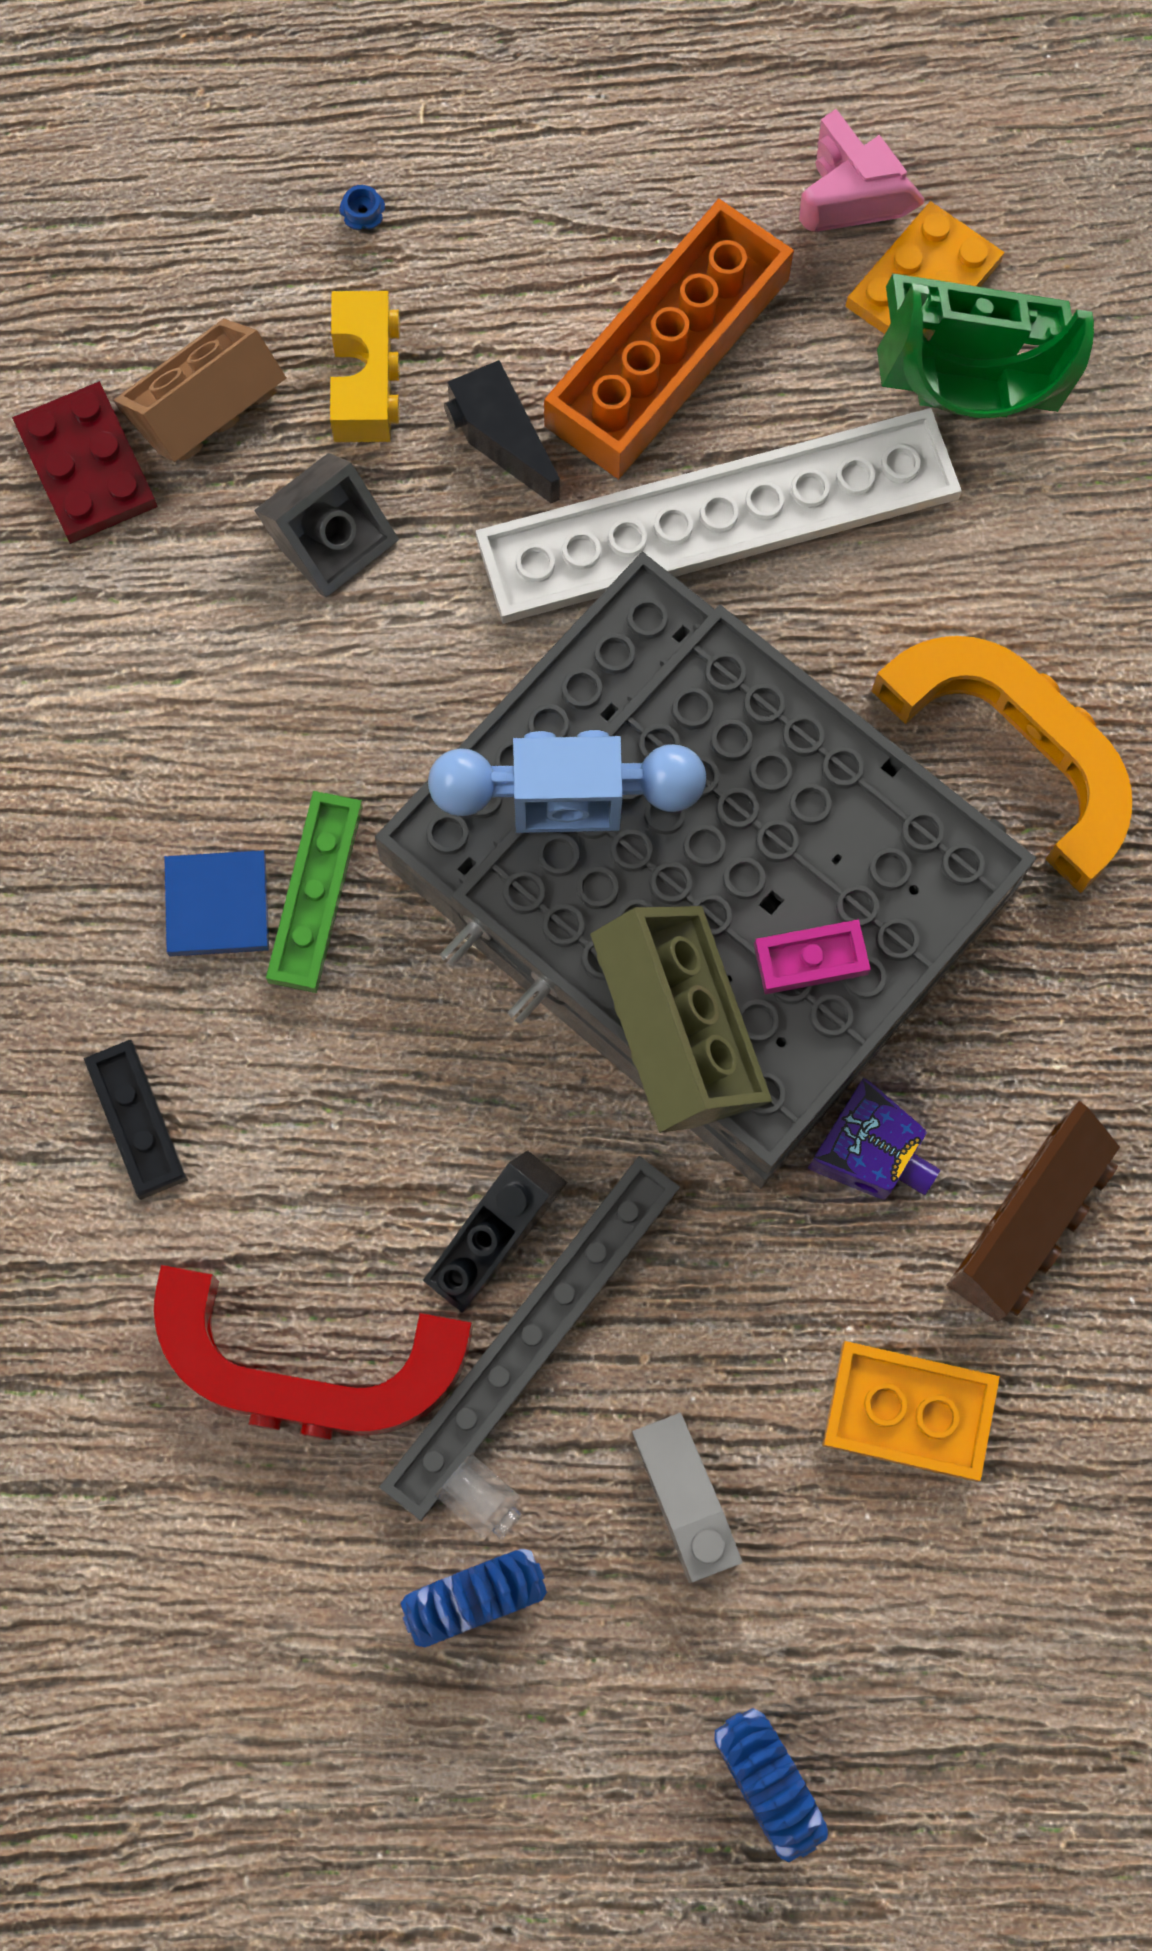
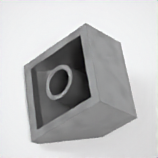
(327, 523)

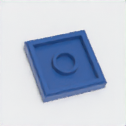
(216, 903)

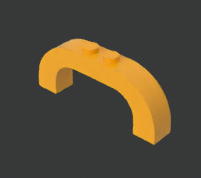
(1044, 718)

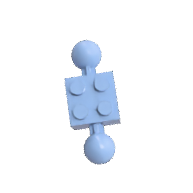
(567, 781)

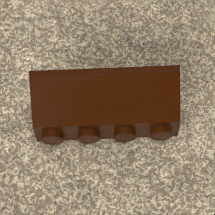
(1036, 1214)

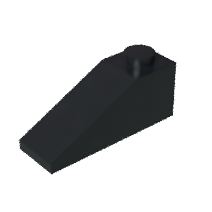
(500, 428)

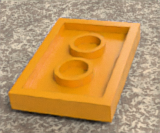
(929, 248)
(911, 1411)

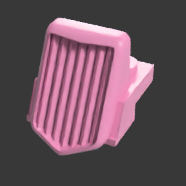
(857, 181)

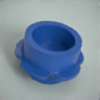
(362, 198)

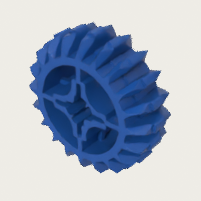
(473, 1597)
(771, 1785)

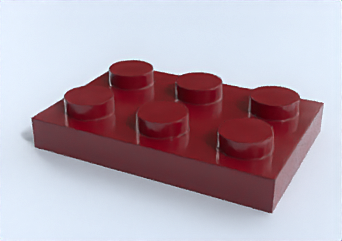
(85, 462)

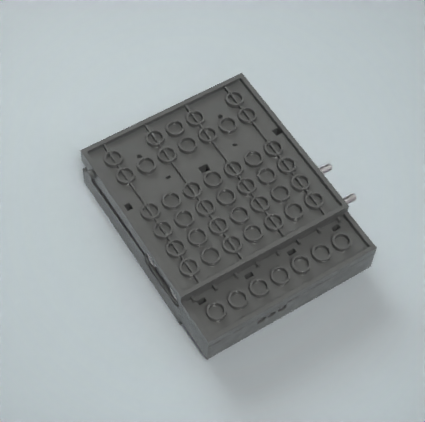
(795, 831)

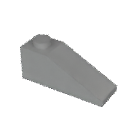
(686, 1498)

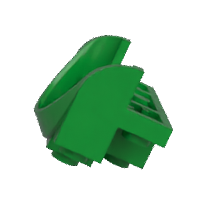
(963, 343)

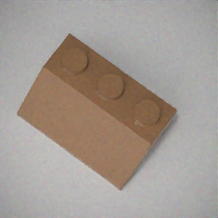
(201, 389)

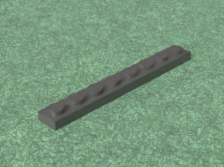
(530, 1337)

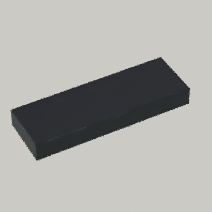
(135, 1119)

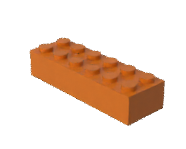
(668, 338)

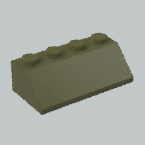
(679, 1016)

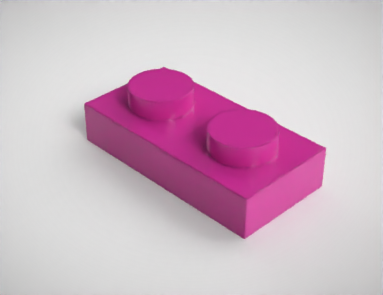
(811, 956)

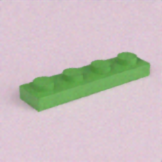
(314, 892)

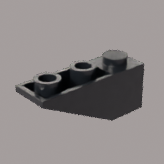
(494, 1229)

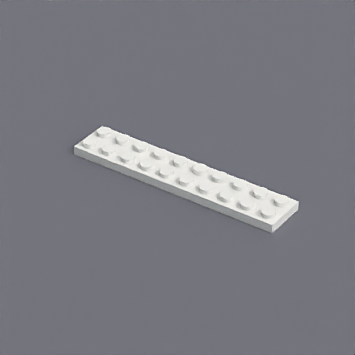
(719, 513)

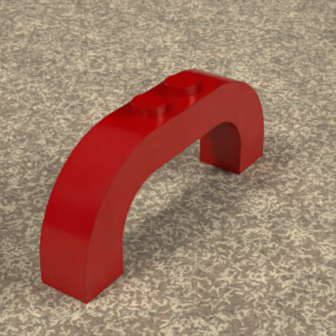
(184, 1330)

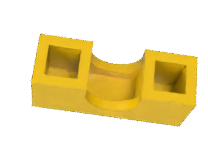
(363, 402)

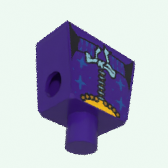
(874, 1146)

